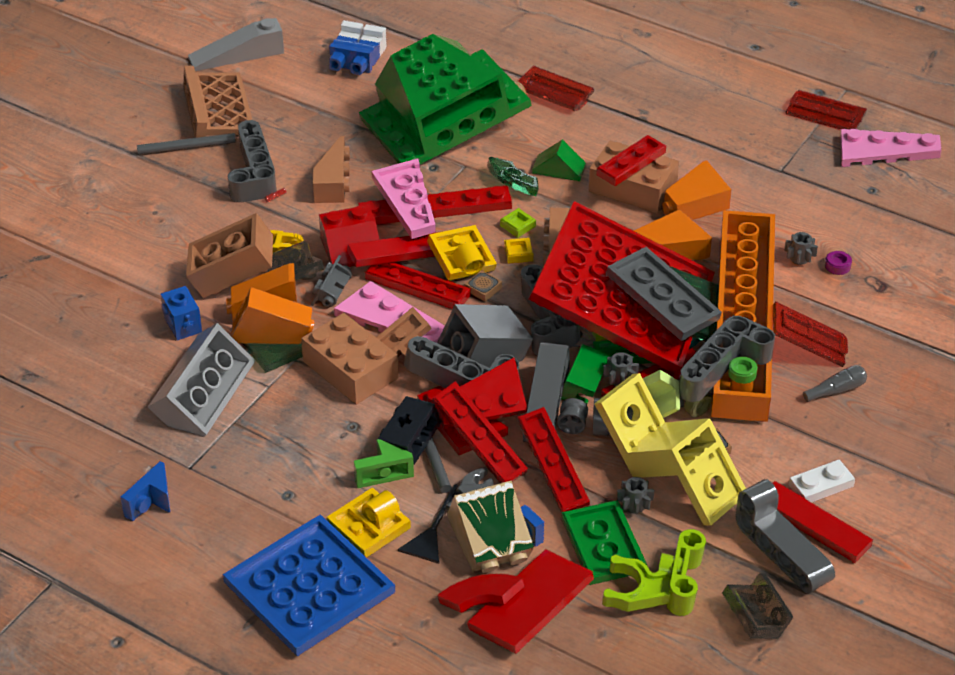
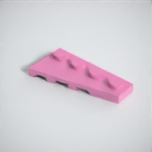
(879, 145)
(407, 196)
(381, 309)

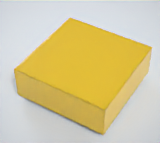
(518, 250)

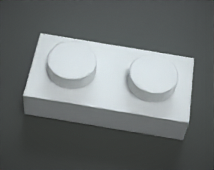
(822, 481)

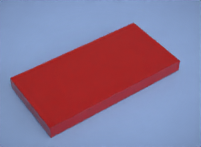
(548, 588)

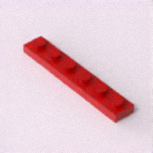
(451, 203)

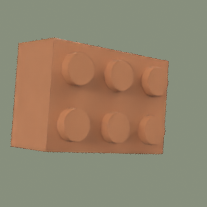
(642, 189)
(229, 255)
(350, 358)

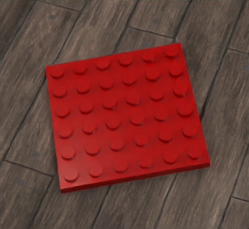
(580, 291)

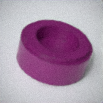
(838, 262)

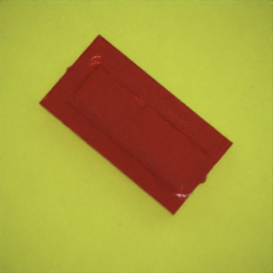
(556, 88)
(825, 111)
(809, 334)

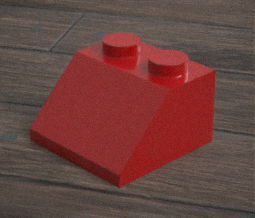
(346, 227)

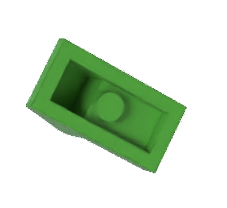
(389, 465)

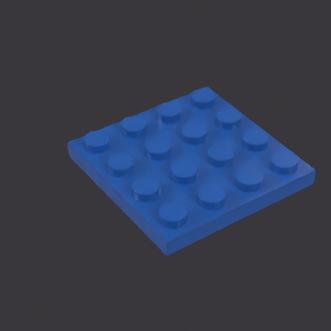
(308, 584)

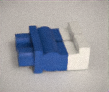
(357, 47)

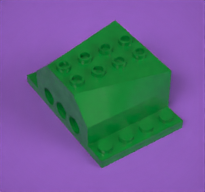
(438, 98)

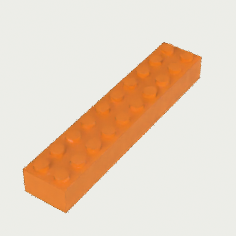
(748, 292)

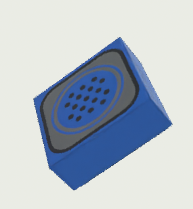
(534, 524)

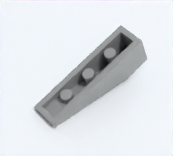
(248, 43)

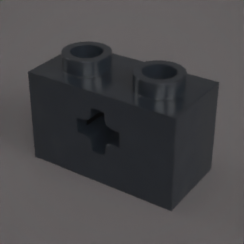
(412, 426)

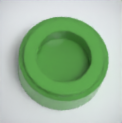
(742, 370)

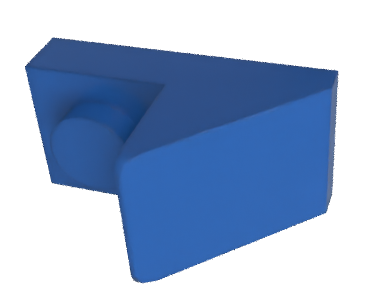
(147, 491)

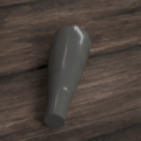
(840, 382)

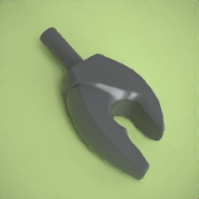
(471, 481)

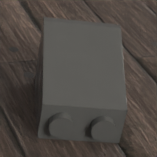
(485, 333)

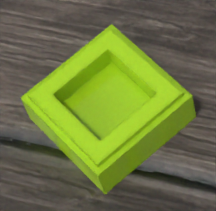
(518, 223)

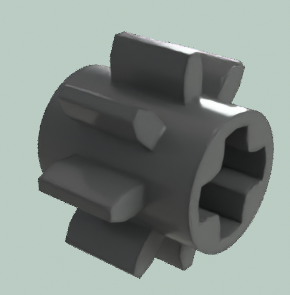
(801, 248)
(620, 368)
(635, 495)

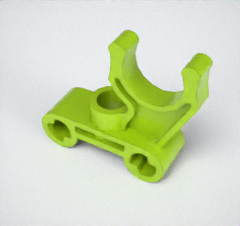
(667, 586)

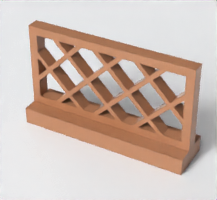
(199, 104)

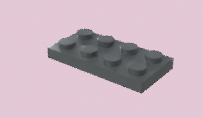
(663, 293)

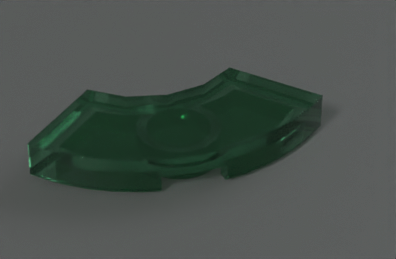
(512, 177)

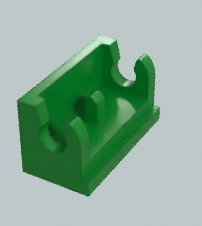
(585, 374)

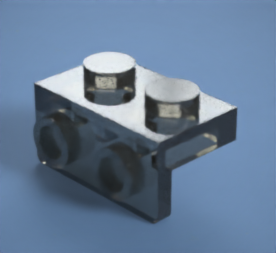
(305, 264)
(759, 608)

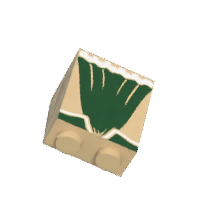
(490, 527)

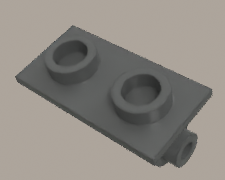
(326, 290)

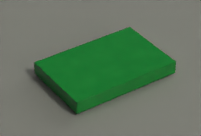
(599, 534)

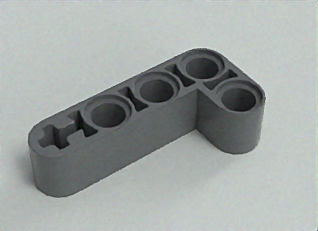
(258, 176)
(551, 326)
(732, 339)
(445, 365)
(548, 379)
(779, 539)

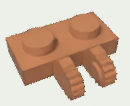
(402, 330)

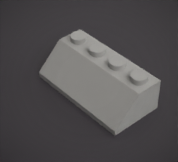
(202, 382)

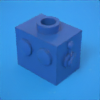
(181, 313)

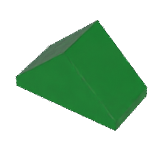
(560, 162)

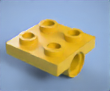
(461, 252)
(370, 521)

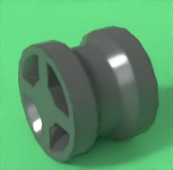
(572, 416)

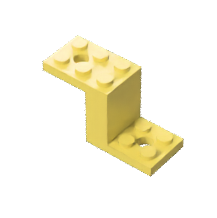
(671, 448)

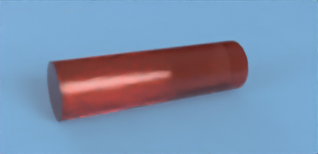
(270, 197)

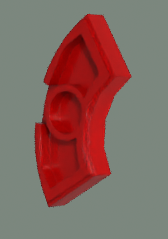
(480, 590)

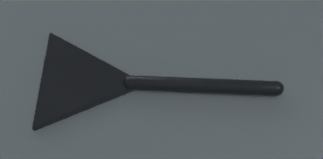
(426, 544)

